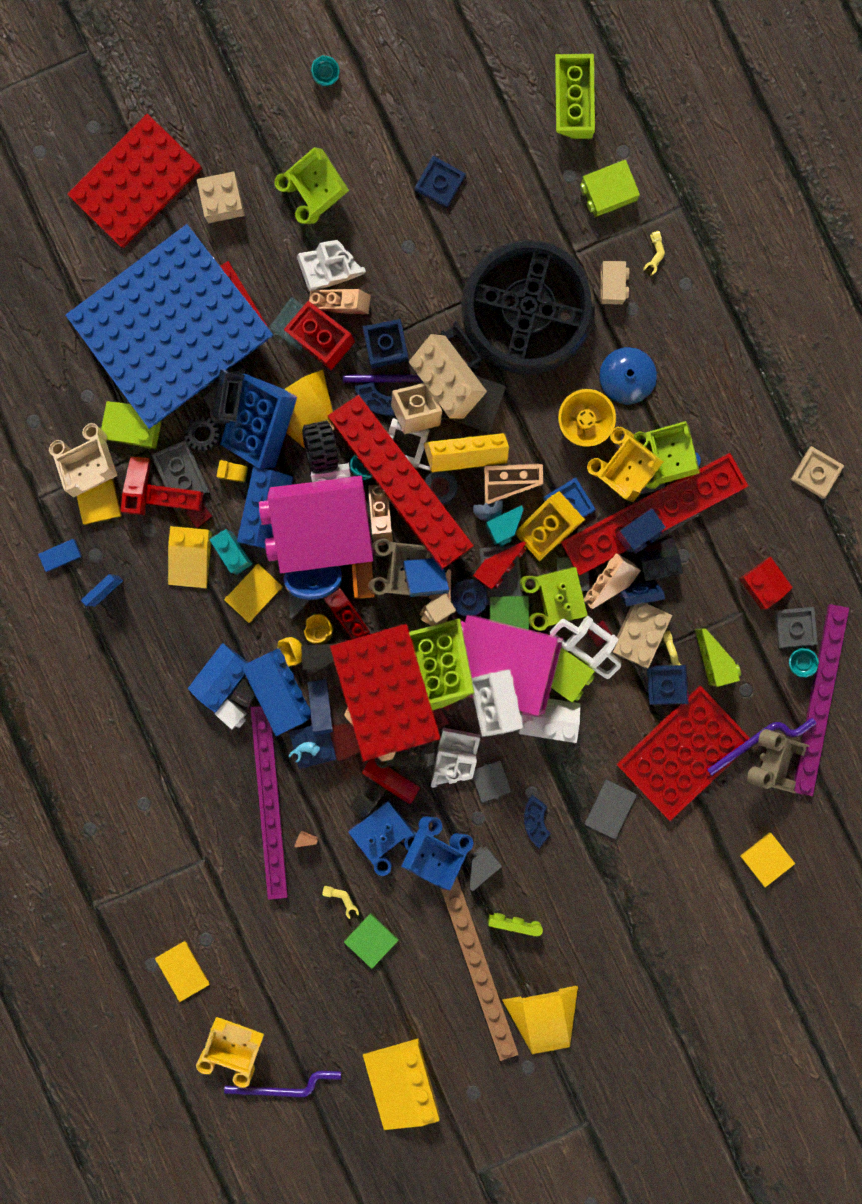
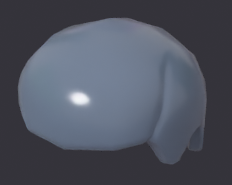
(488, 511)

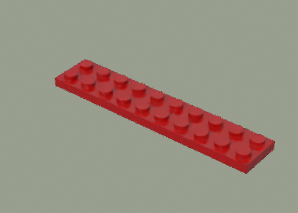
(400, 482)
(671, 504)

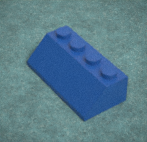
(251, 527)
(277, 691)

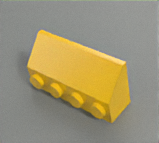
(467, 452)

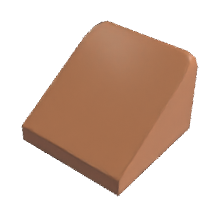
(306, 839)

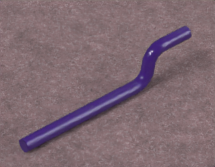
(381, 378)
(755, 739)
(284, 1091)

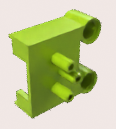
(316, 182)
(675, 448)
(554, 585)

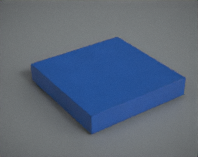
(576, 496)
(425, 577)
(100, 591)

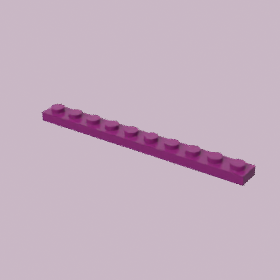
(821, 698)
(269, 805)

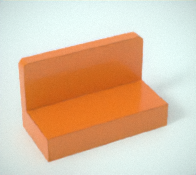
(362, 576)

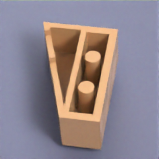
(507, 480)

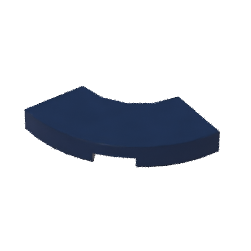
(375, 400)
(534, 821)

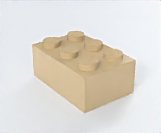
(641, 633)

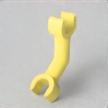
(657, 241)
(667, 639)
(331, 892)

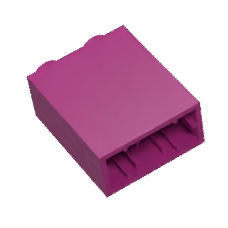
(317, 524)
(527, 654)

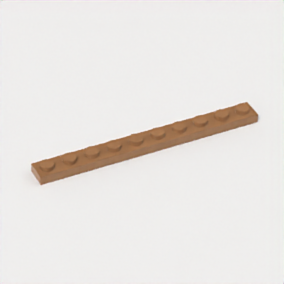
(479, 971)

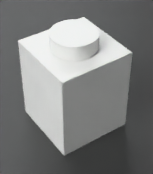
(231, 714)

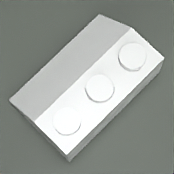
(496, 703)
(558, 723)

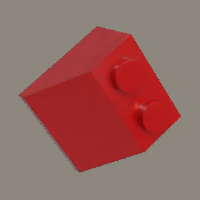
(766, 583)

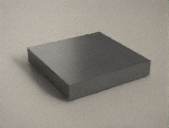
(796, 627)

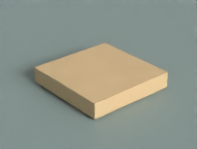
(817, 472)

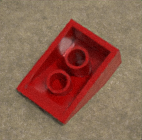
(320, 335)

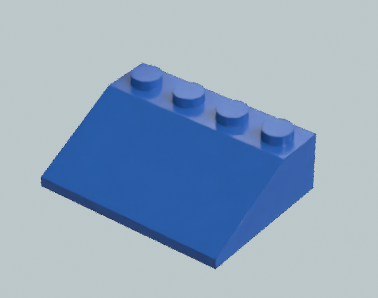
(260, 422)

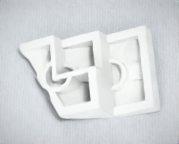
(328, 265)
(455, 757)

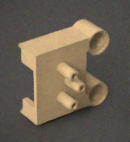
(86, 464)

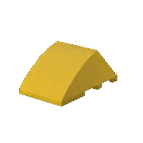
(311, 404)
(545, 1018)

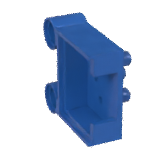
(375, 828)
(433, 858)

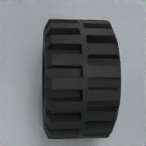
(320, 446)

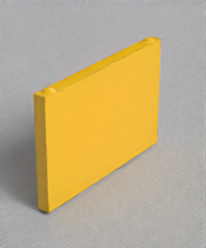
(253, 593)
(182, 971)

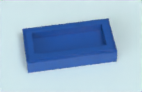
(60, 555)

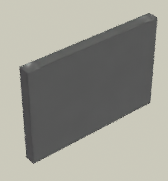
(610, 809)

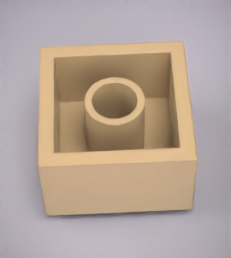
(220, 197)
(416, 408)

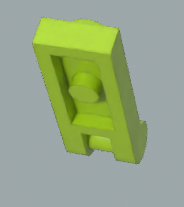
(516, 924)

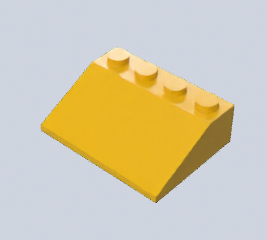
(402, 1086)

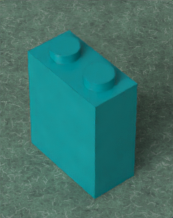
(231, 551)

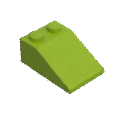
(125, 426)
(718, 664)

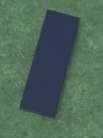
(320, 707)

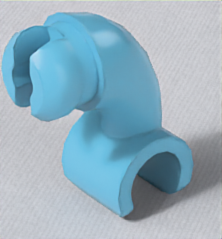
(305, 747)

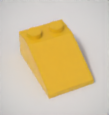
(549, 525)
(189, 556)

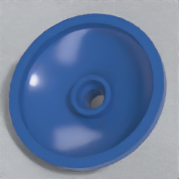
(618, 384)
(313, 583)

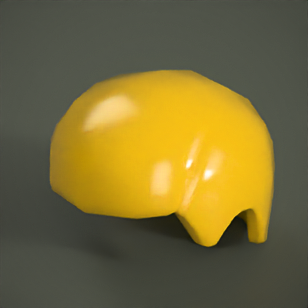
(318, 629)
(291, 650)

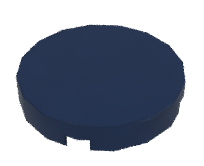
(469, 597)

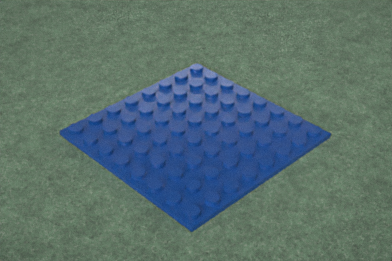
(168, 326)

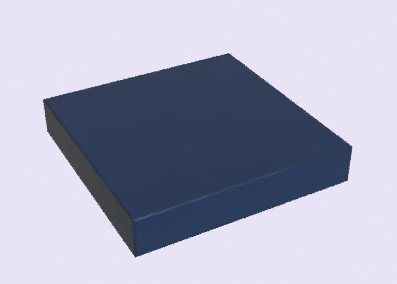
(440, 182)
(642, 593)
(668, 684)

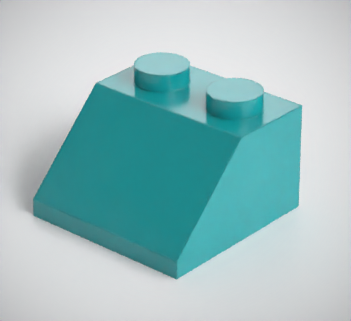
(504, 526)

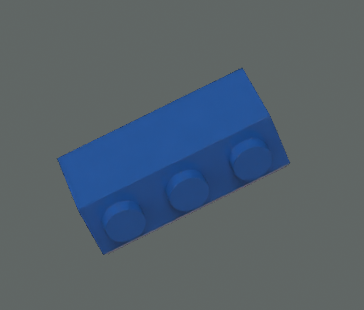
(218, 678)

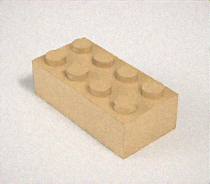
(447, 376)

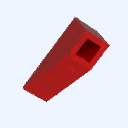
(135, 486)
(494, 567)
(346, 614)

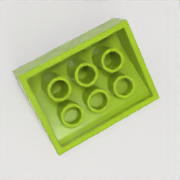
(443, 662)

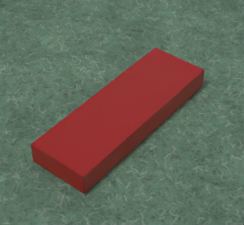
(174, 497)
(391, 781)

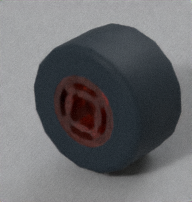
(443, 486)

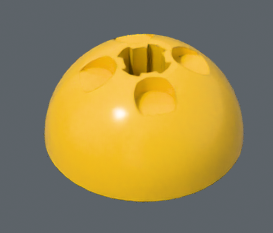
(588, 407)

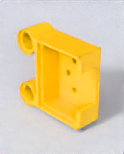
(630, 466)
(232, 1048)

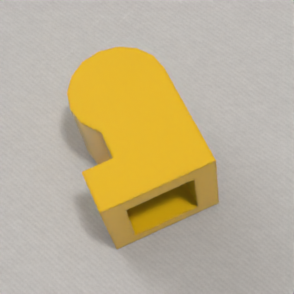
(232, 471)

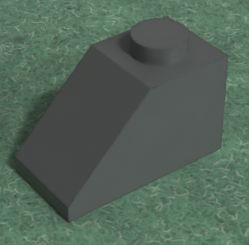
(483, 865)

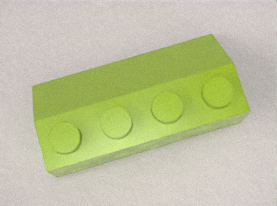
(575, 95)

